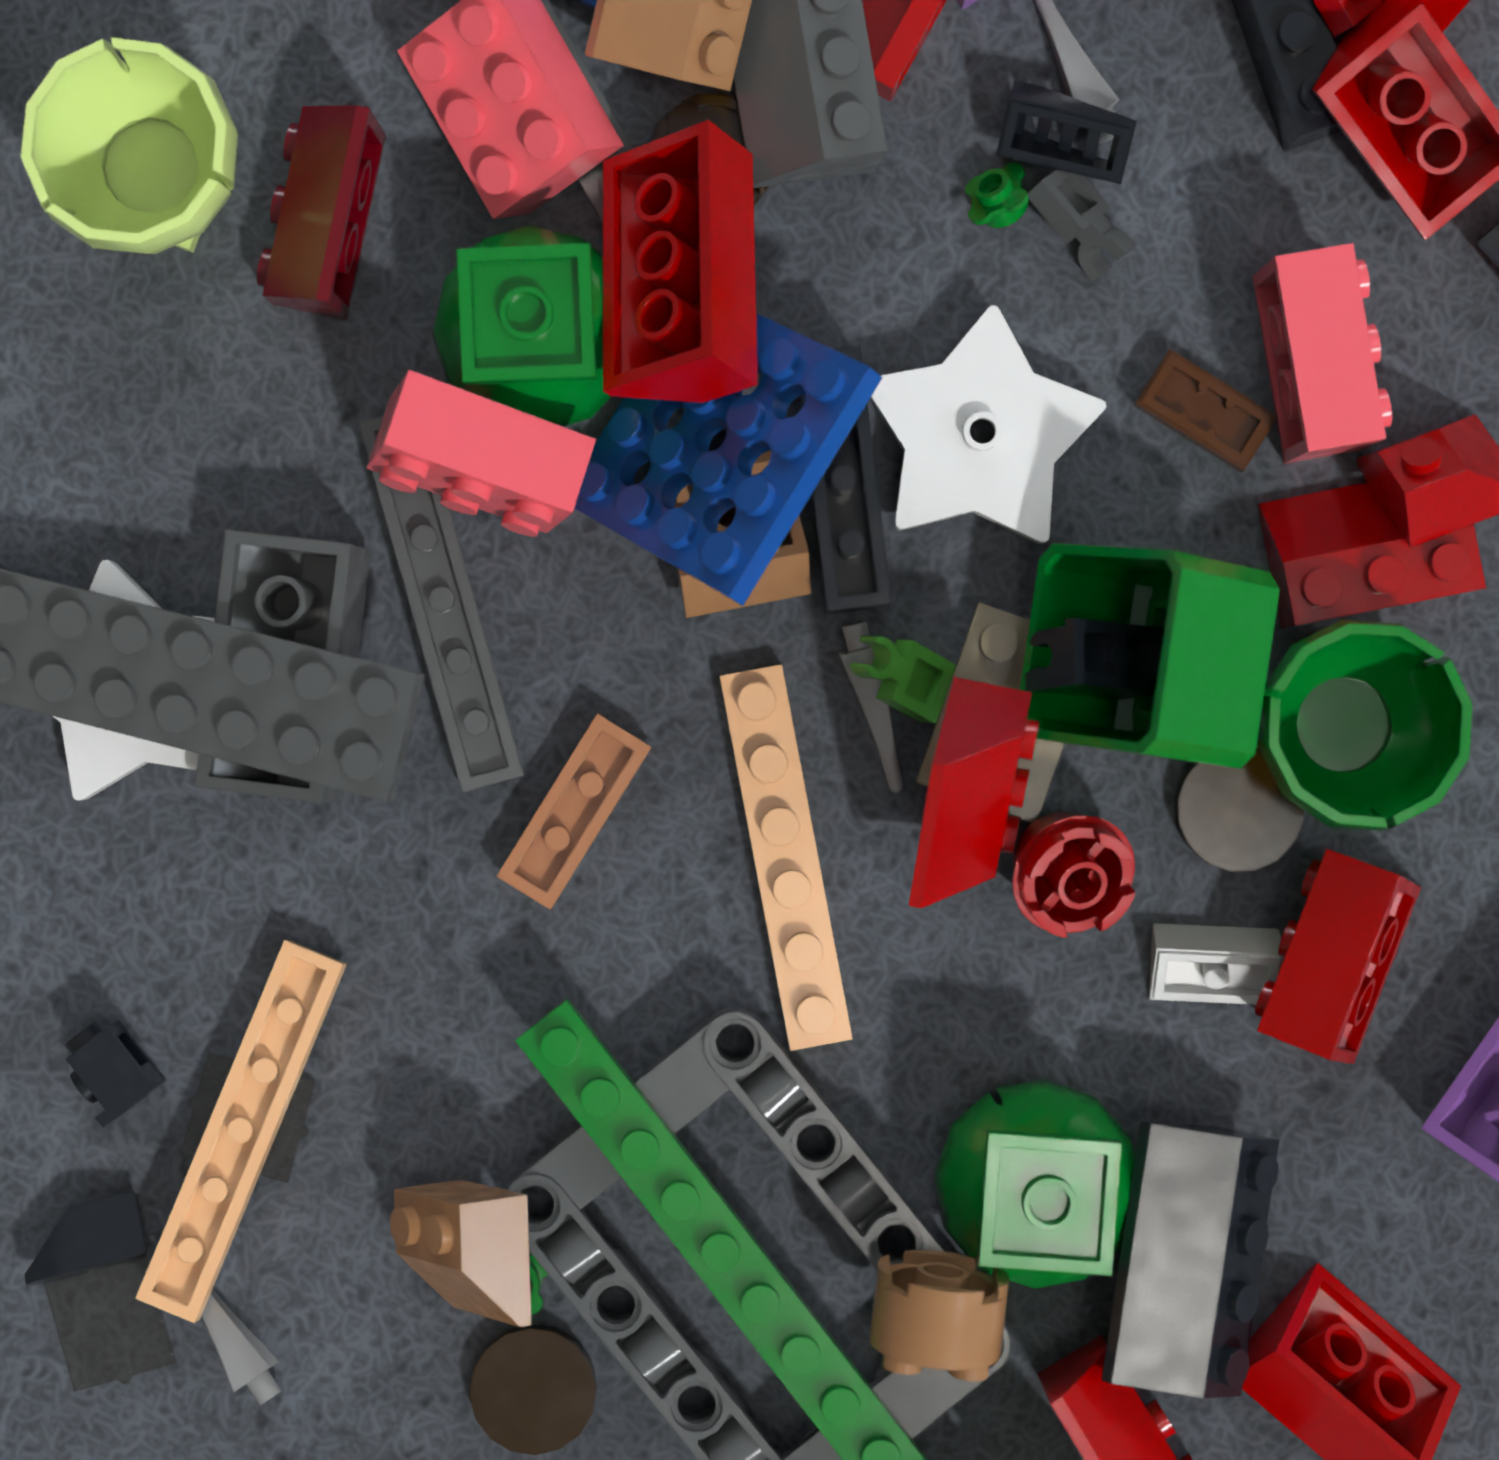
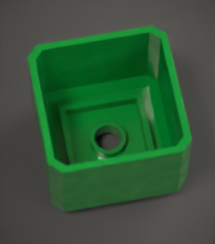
(1210, 661)

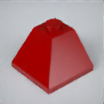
(1437, 479)

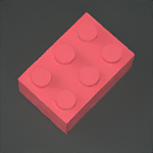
(510, 101)
(1321, 353)
(479, 455)

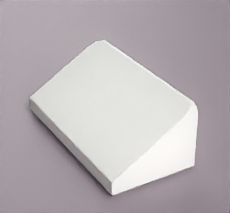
(1212, 963)

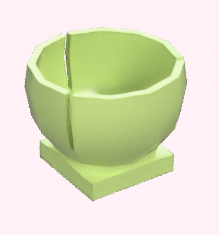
(130, 149)

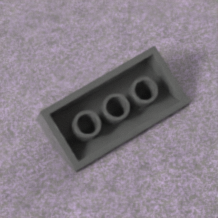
(808, 92)
(295, 593)

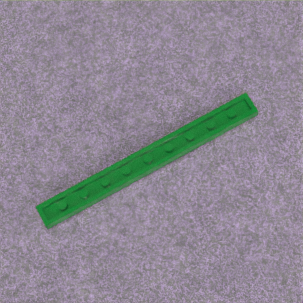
(713, 1239)

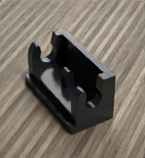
(1098, 660)

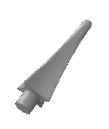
(1076, 70)
(875, 711)
(240, 1351)

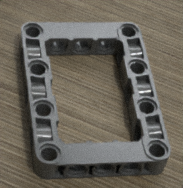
(645, 1336)

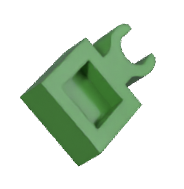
(911, 676)

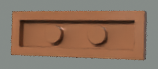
(574, 811)

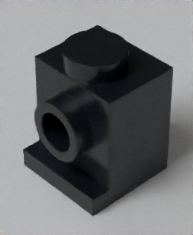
(111, 1069)

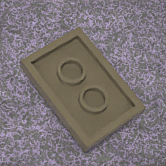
(995, 656)

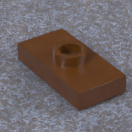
(1205, 411)

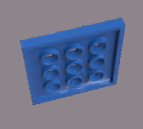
(722, 478)

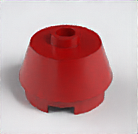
(1073, 873)

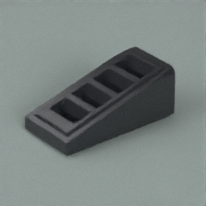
(1053, 106)

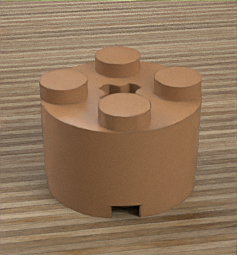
(938, 1314)

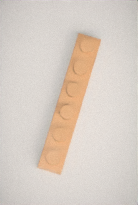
(786, 857)
(241, 1131)

